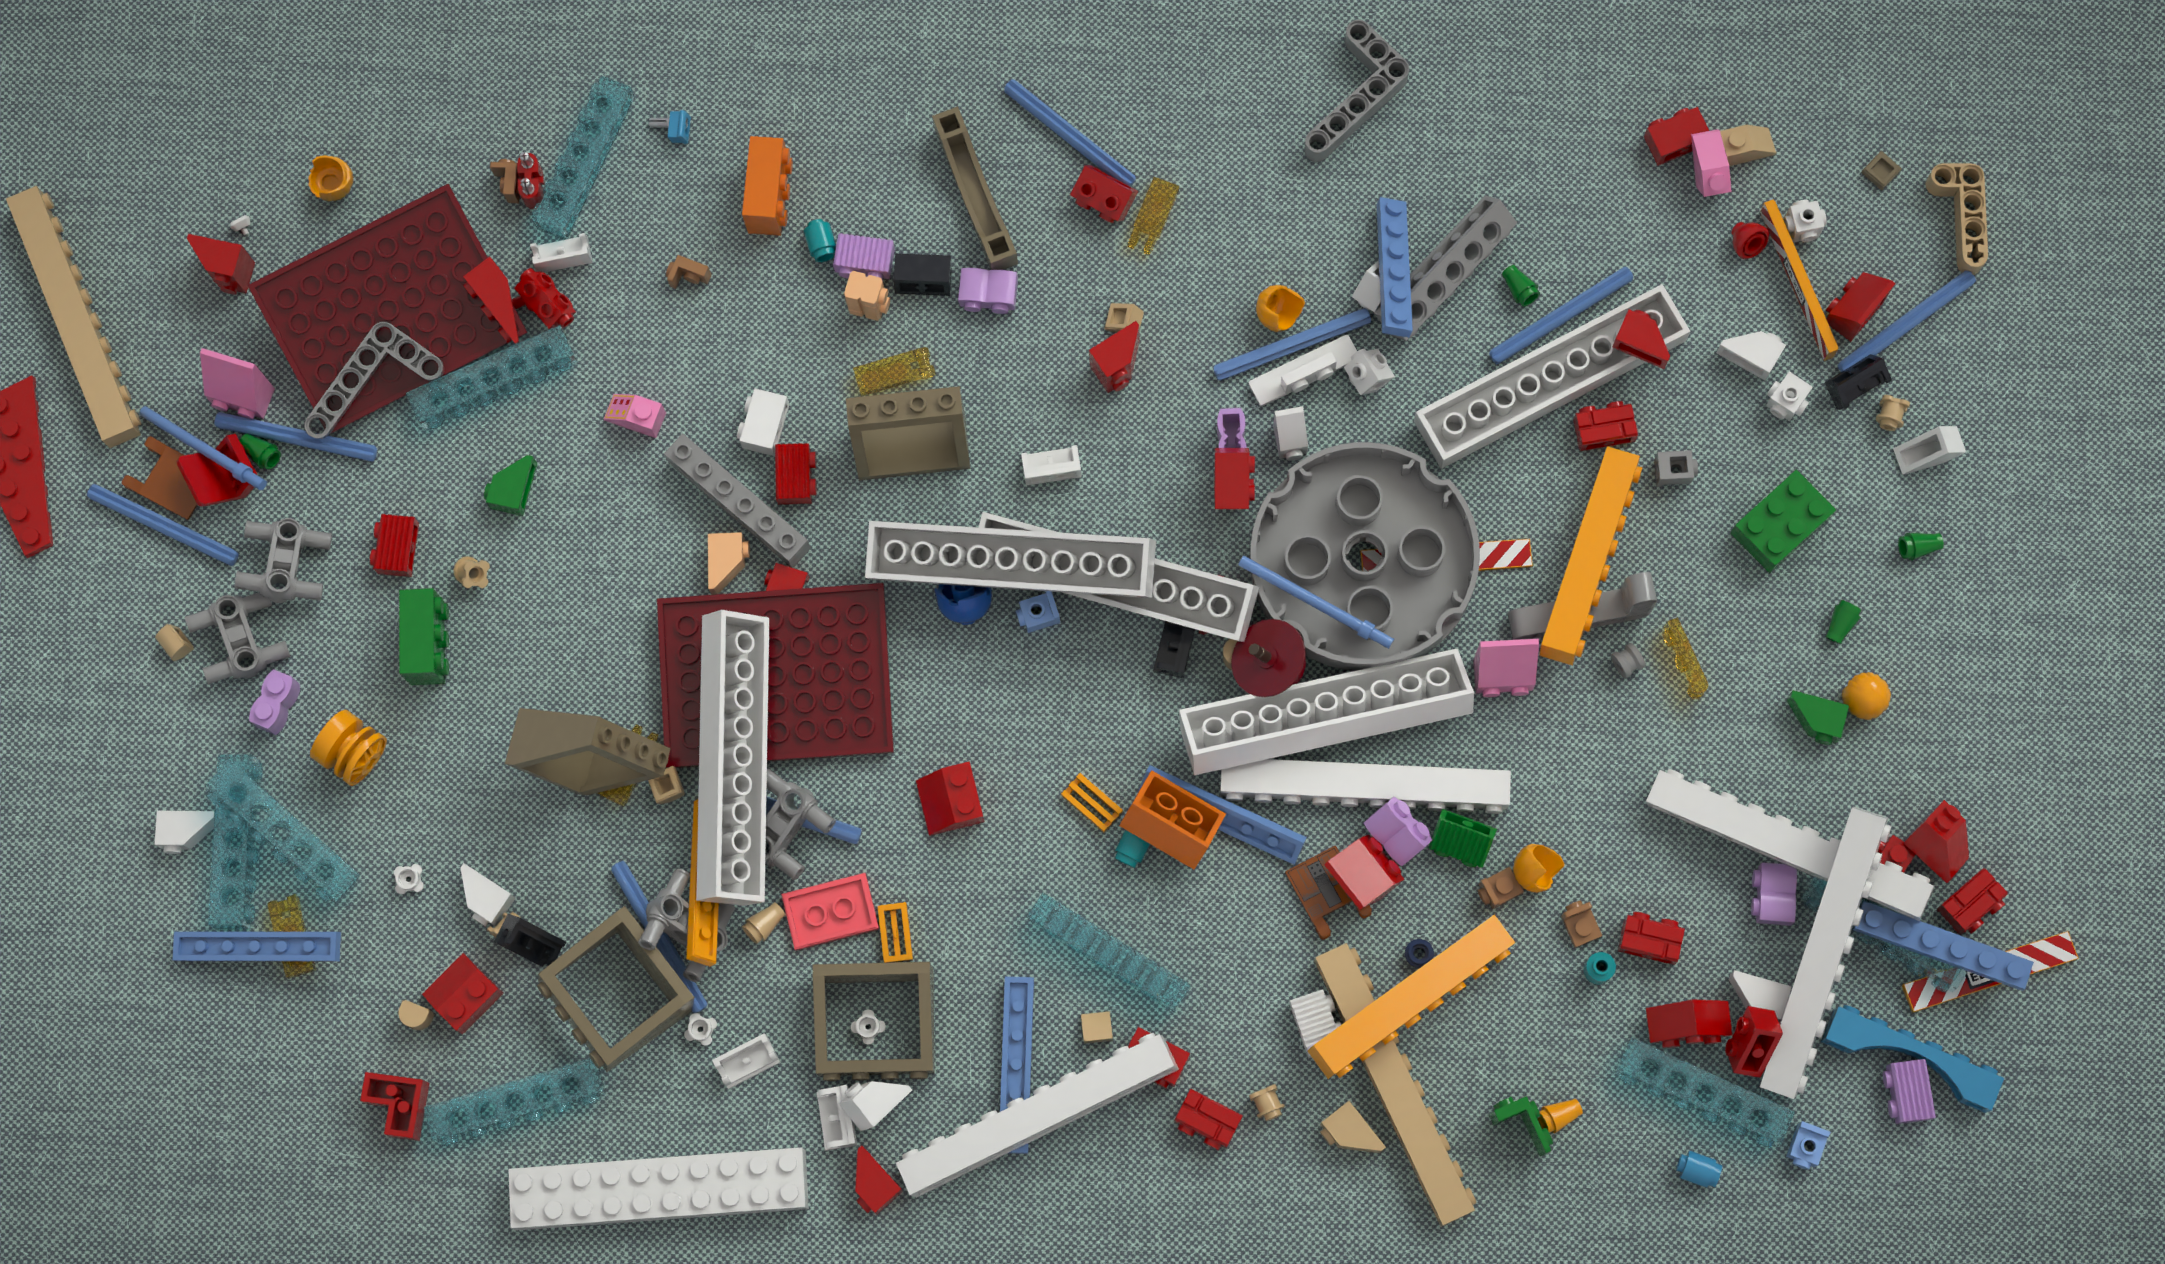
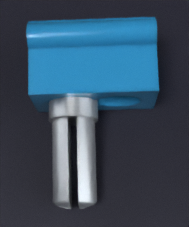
(677, 124)

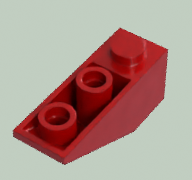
(494, 291)

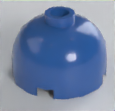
(963, 603)

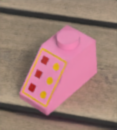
(636, 413)

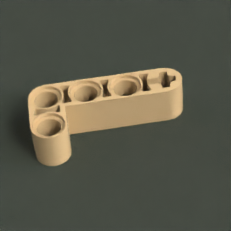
(1964, 218)

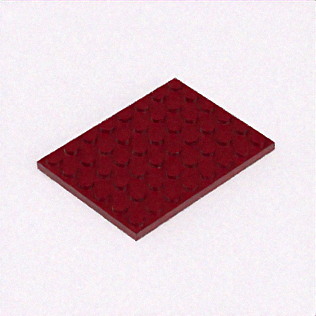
(389, 271)
(823, 671)

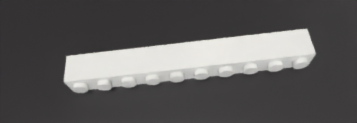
(1368, 784)
(1780, 839)
(1825, 951)
(1036, 1115)

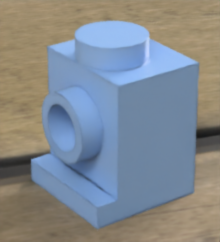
(1048, 616)
(1797, 1152)

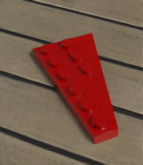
(23, 467)

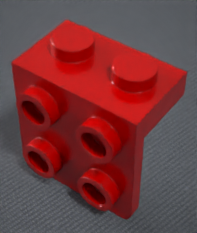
(210, 481)

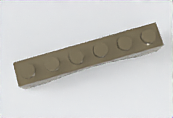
(974, 189)

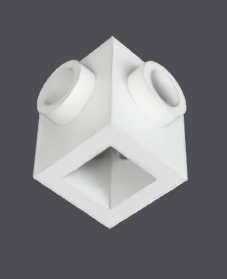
(1801, 228)
(1368, 371)
(1788, 397)

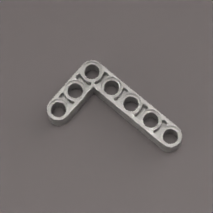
(1361, 96)
(365, 372)
(1630, 602)

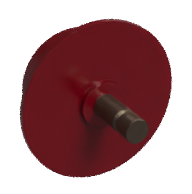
(1269, 658)

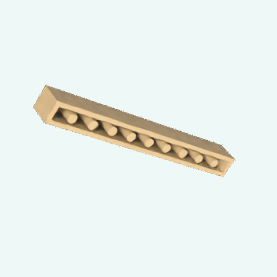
(73, 316)
(1399, 1093)

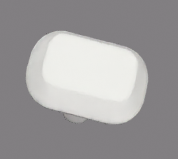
(241, 224)

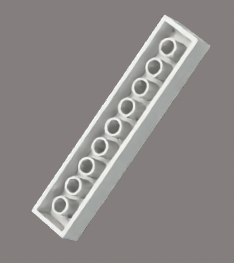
(1541, 381)
(1010, 559)
(1178, 593)
(1326, 711)
(733, 758)
(658, 1189)

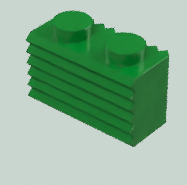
(1462, 839)

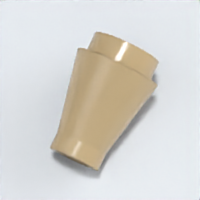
(763, 923)

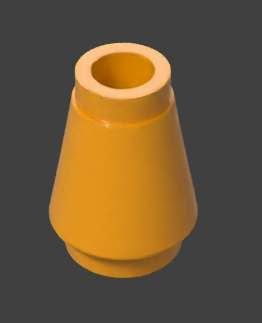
(1558, 1115)

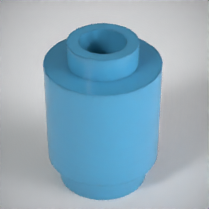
(1699, 1169)

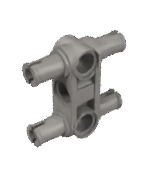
(283, 560)
(237, 637)
(786, 820)
(675, 920)

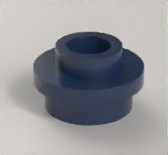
(1419, 944)

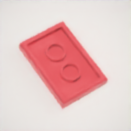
(830, 911)

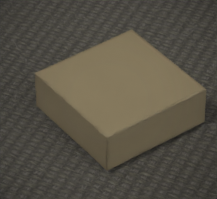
(1881, 170)

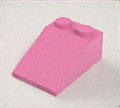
(235, 385)
(1506, 667)

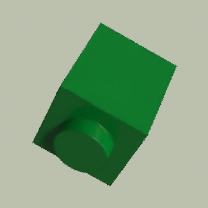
(511, 487)
(1819, 716)

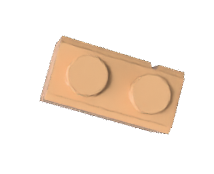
(866, 296)

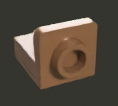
(508, 183)
(692, 271)
(1499, 888)
(1580, 923)

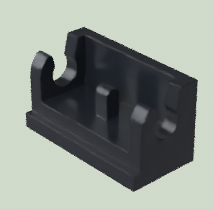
(922, 274)
(1857, 380)
(1174, 650)
(529, 941)

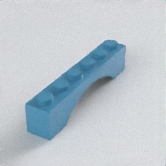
(1969, 1083)

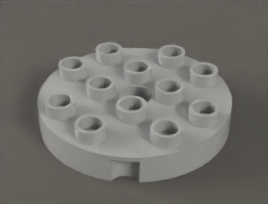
(1401, 509)

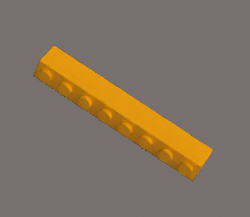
(1589, 556)
(1410, 997)

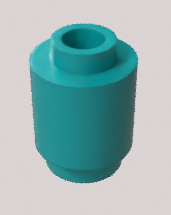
(820, 240)
(1131, 849)
(1593, 974)

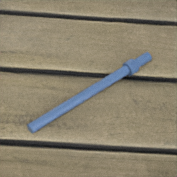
(239, 471)
(1365, 629)

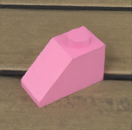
(1710, 163)

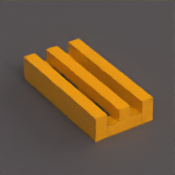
(1073, 786)
(883, 930)

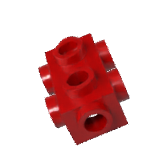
(542, 297)

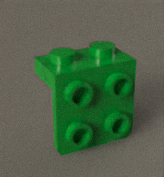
(1529, 1112)

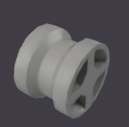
(1628, 660)

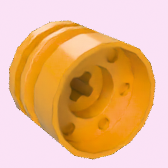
(348, 747)

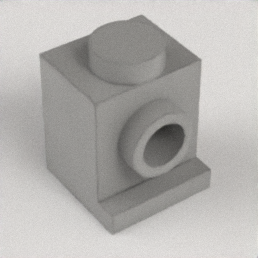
(1683, 460)

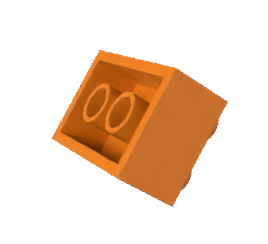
(766, 186)
(1172, 819)

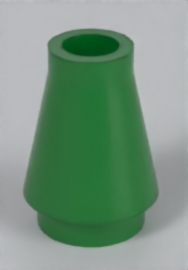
(1521, 287)
(261, 452)
(1919, 544)
(1842, 621)

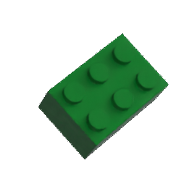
(1783, 521)
(423, 636)

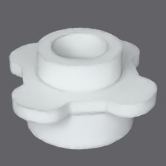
(402, 873)
(697, 1021)
(860, 1026)

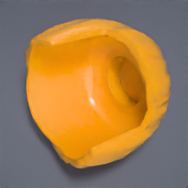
(330, 178)
(1279, 307)
(1866, 696)
(1536, 867)

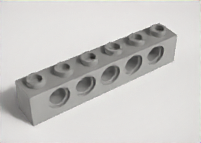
(1450, 253)
(737, 500)

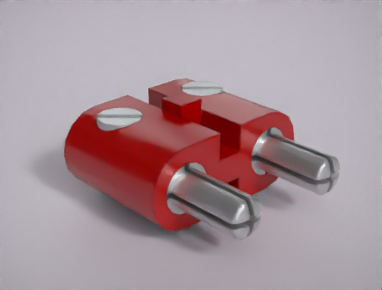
(530, 180)

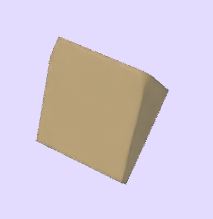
(1122, 315)
(1096, 1027)

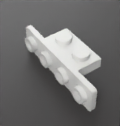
(1303, 370)

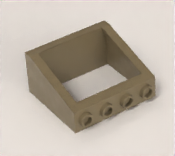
(908, 433)
(582, 752)
(655, 964)
(875, 972)

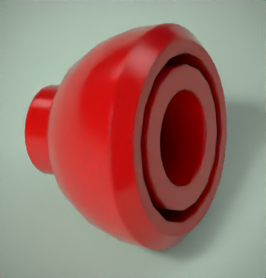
(1749, 239)

